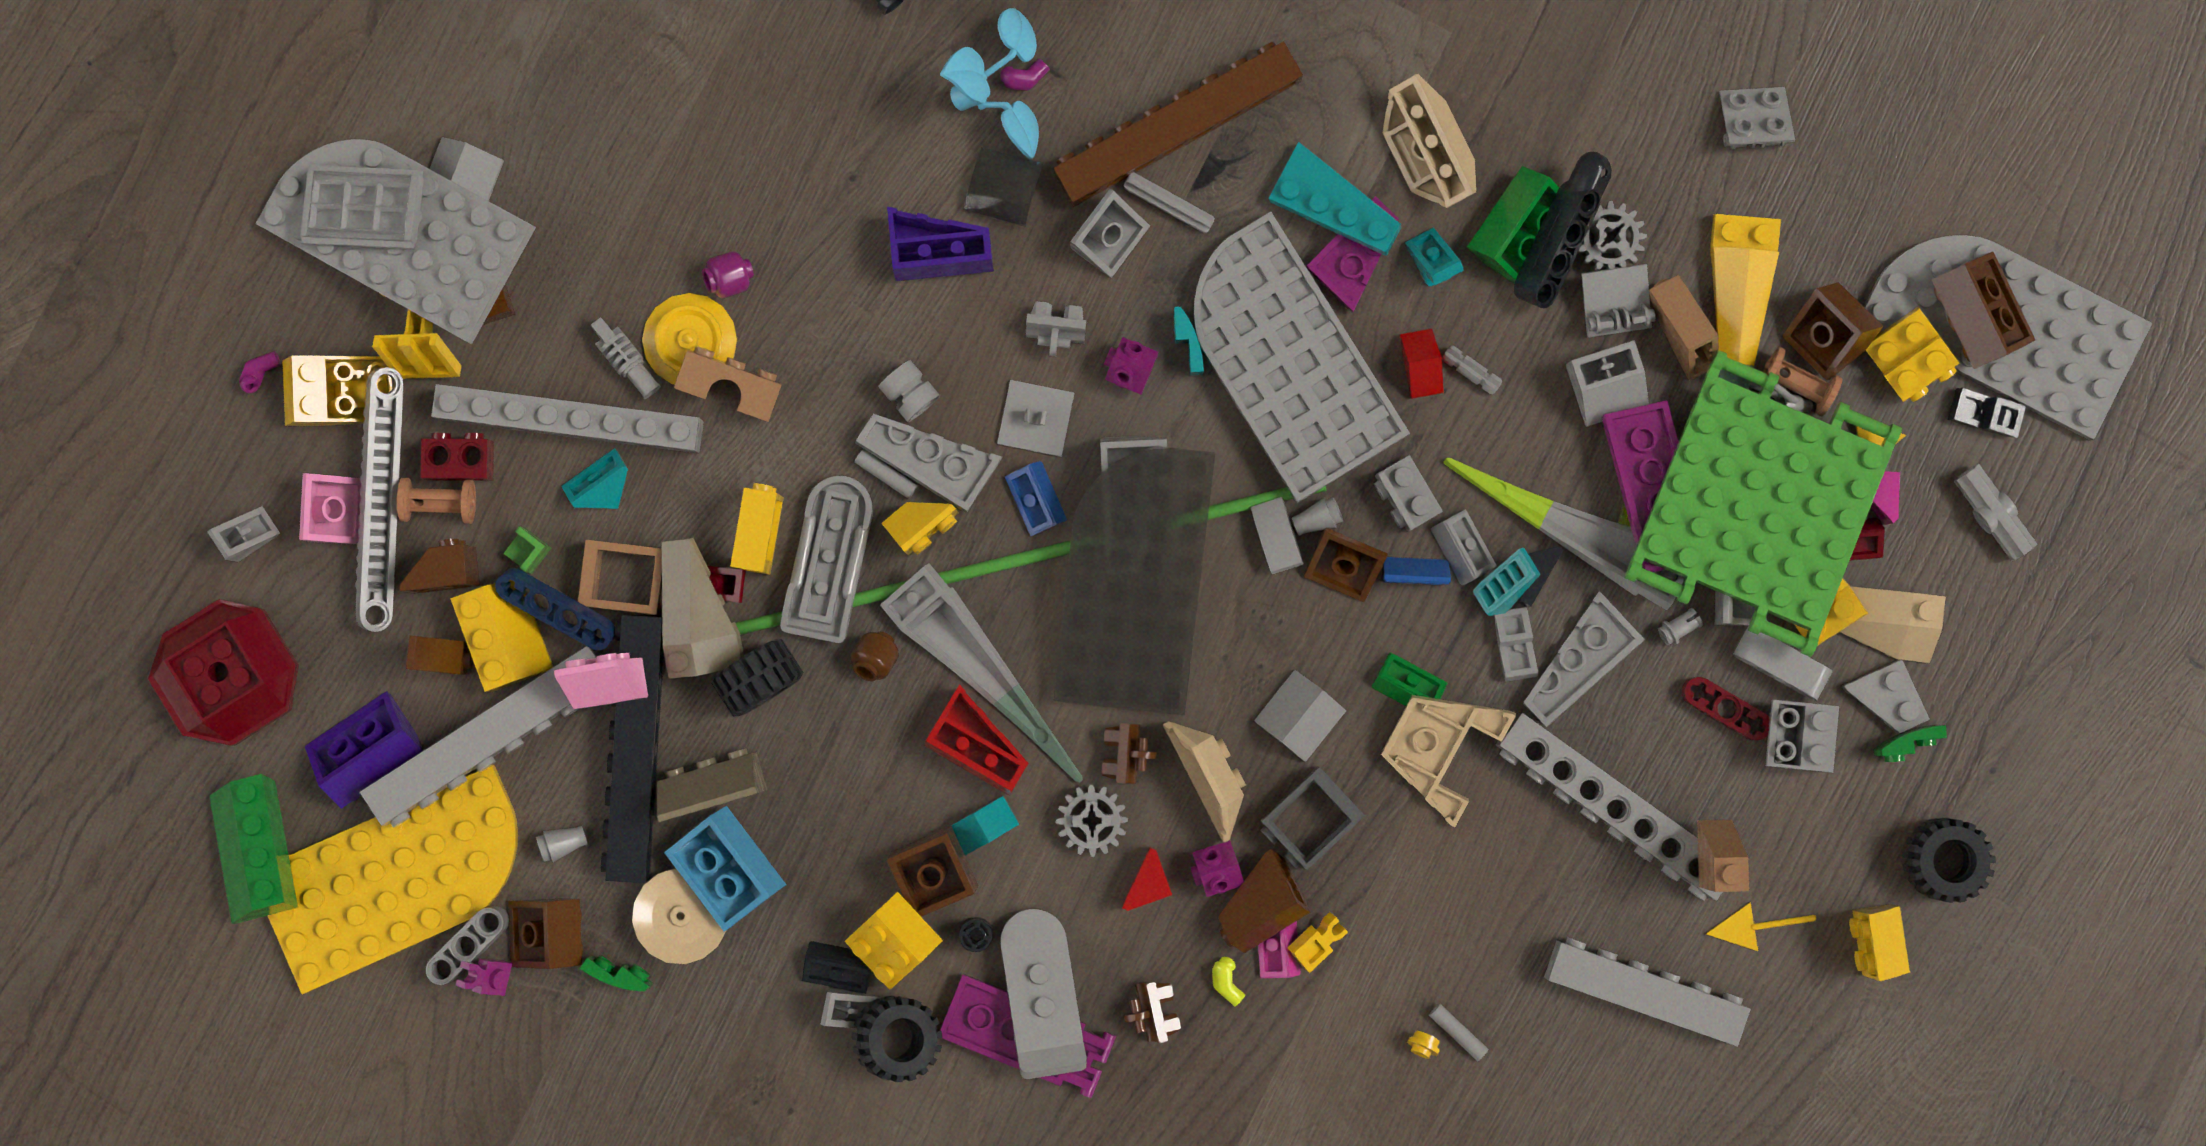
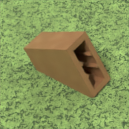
(1684, 325)
(1721, 857)

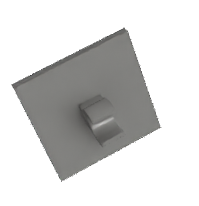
(1035, 418)

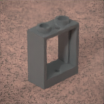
(1336, 795)

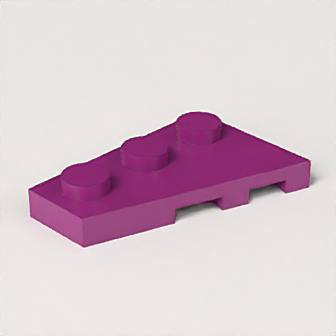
(1346, 266)

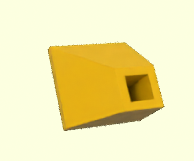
(917, 522)

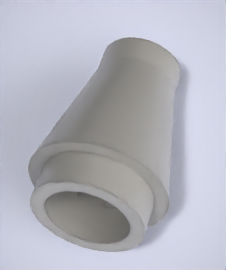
(1318, 517)
(560, 842)

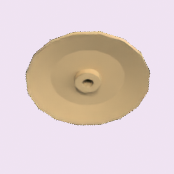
(674, 921)

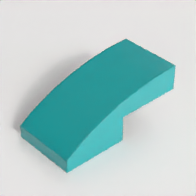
(1186, 334)

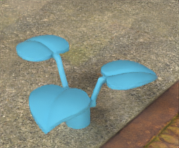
(967, 73)

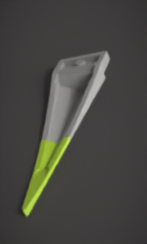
(1593, 539)

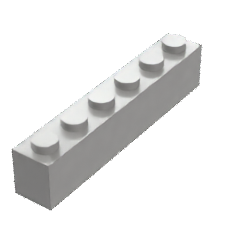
(1646, 992)

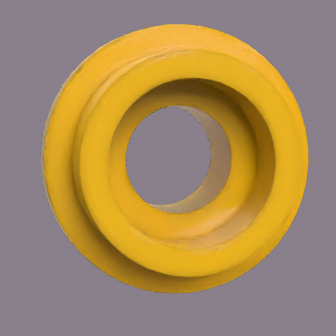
(1424, 1044)

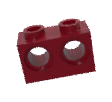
(457, 466)

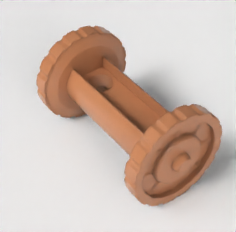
(1804, 382)
(436, 500)

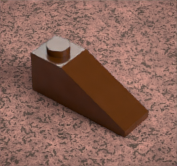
(438, 655)

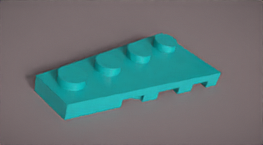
(1326, 198)

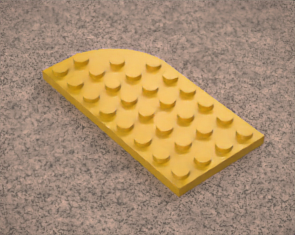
(397, 886)

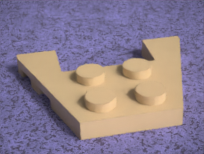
(1429, 739)

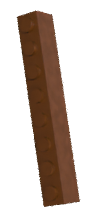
(1178, 123)

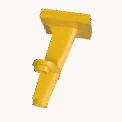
(417, 351)

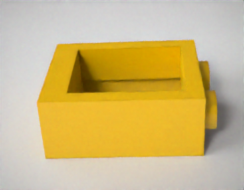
(757, 529)

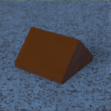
(1345, 564)

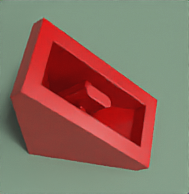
(1422, 363)
(1148, 884)

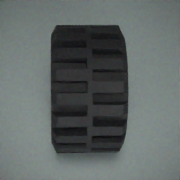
(757, 677)
(1975, 865)
(922, 1045)

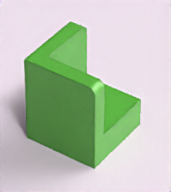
(527, 550)

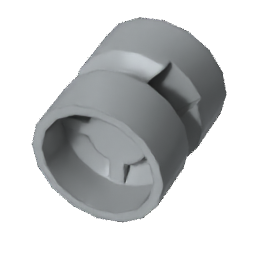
(909, 391)

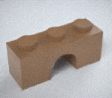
(702, 370)

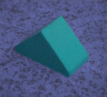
(984, 825)

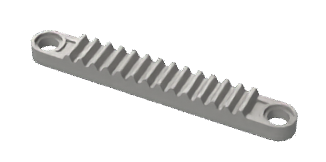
(379, 499)

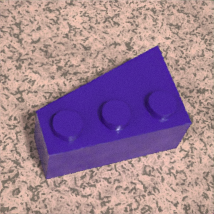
(936, 247)

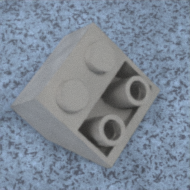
(1608, 381)
(1802, 736)

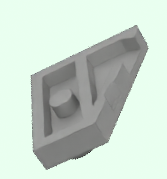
(1890, 696)

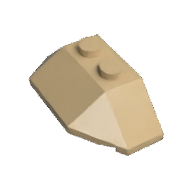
(1428, 143)
(1210, 774)

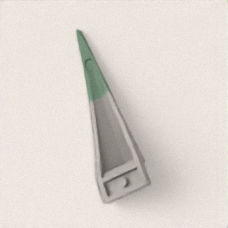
(945, 628)

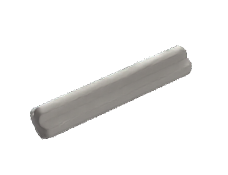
(1169, 202)

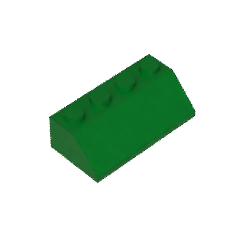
(253, 848)

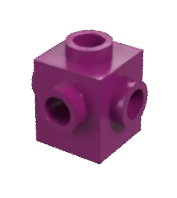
(1130, 365)
(1217, 869)

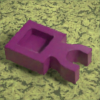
(487, 977)

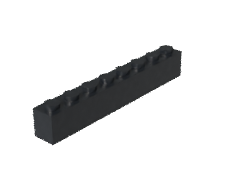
(634, 758)

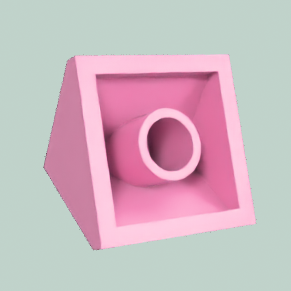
(330, 509)

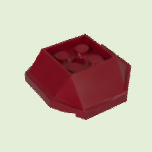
(257, 681)

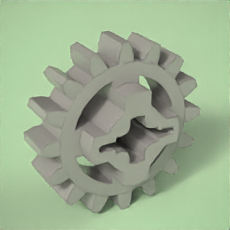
(1619, 245)
(1107, 820)

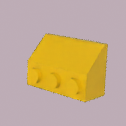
(500, 638)

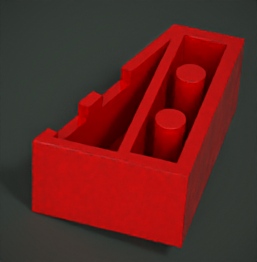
(975, 744)

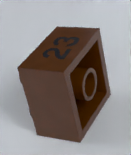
(932, 872)

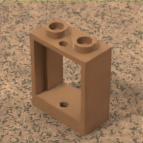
(591, 575)

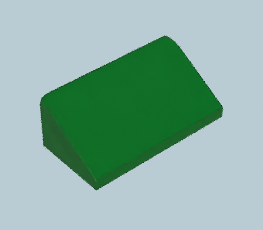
(1402, 679)

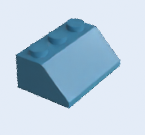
(725, 868)

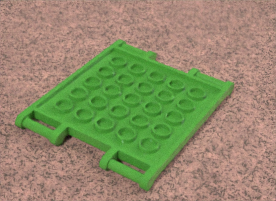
(1763, 503)

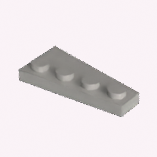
(938, 464)
(1588, 654)

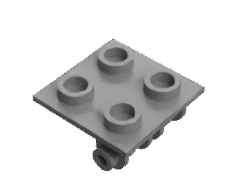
(1756, 117)
(1617, 300)

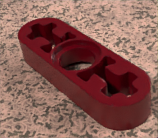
(1709, 689)

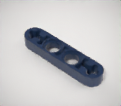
(554, 613)

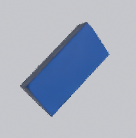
(1035, 498)
(1416, 571)

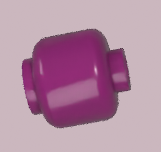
(727, 274)

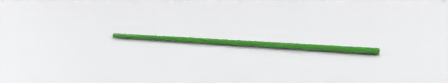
(1013, 561)

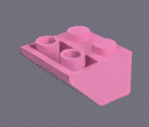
(602, 680)

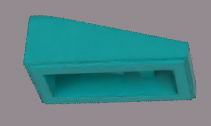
(1490, 593)

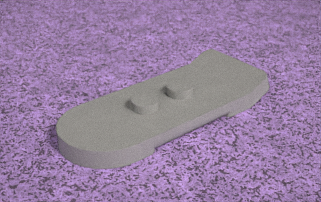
(828, 560)
(1041, 995)

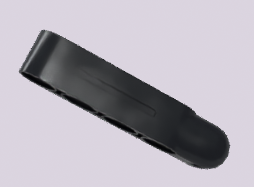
(1563, 231)

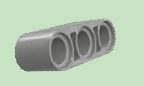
(1783, 664)
(452, 950)

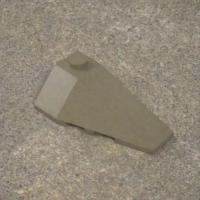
(694, 622)

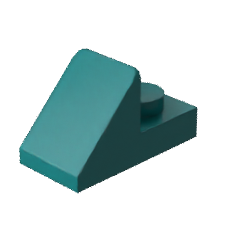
(1433, 257)

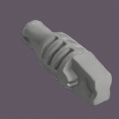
(624, 357)

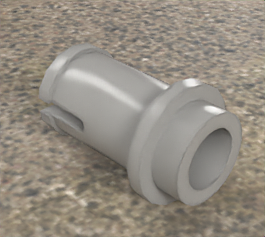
(1679, 627)

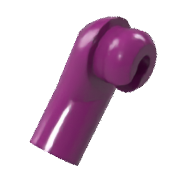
(1024, 79)
(255, 370)

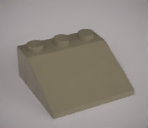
(709, 785)

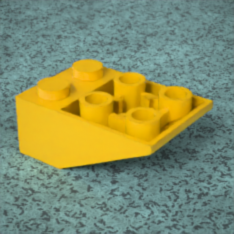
(329, 388)

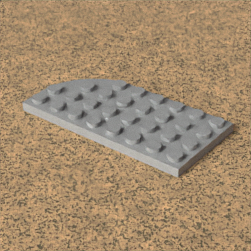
(460, 251)
(2080, 338)
(1289, 361)

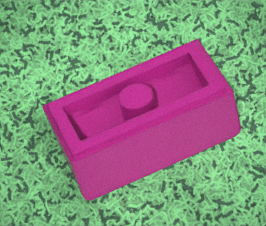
(1274, 956)

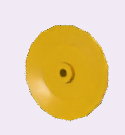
(682, 325)

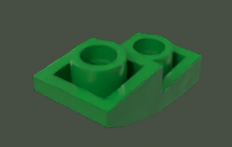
(1898, 746)
(628, 977)

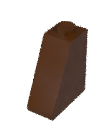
(1263, 904)

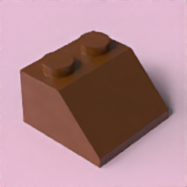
(1832, 330)
(444, 568)
(545, 933)

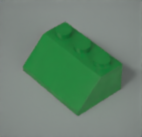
(1514, 223)

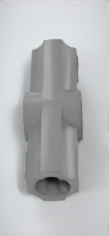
(1995, 512)

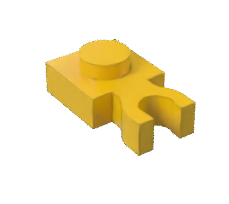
(1314, 943)

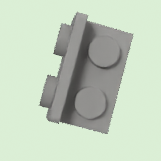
(1407, 494)

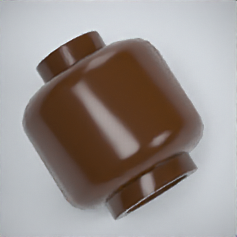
(874, 656)

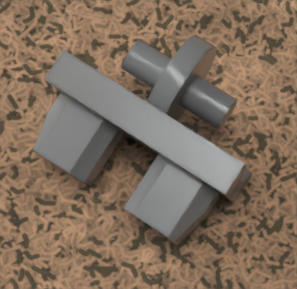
(1056, 330)

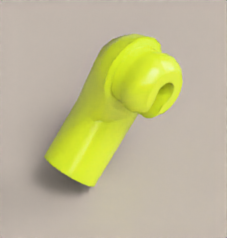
(1223, 983)

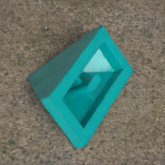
(599, 483)

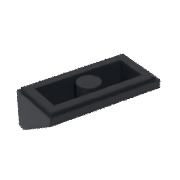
(835, 968)

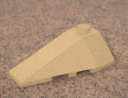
(1899, 623)

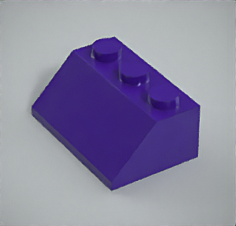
(362, 749)

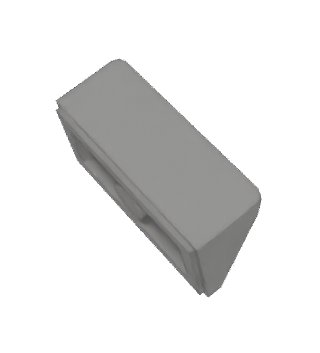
(1463, 547)

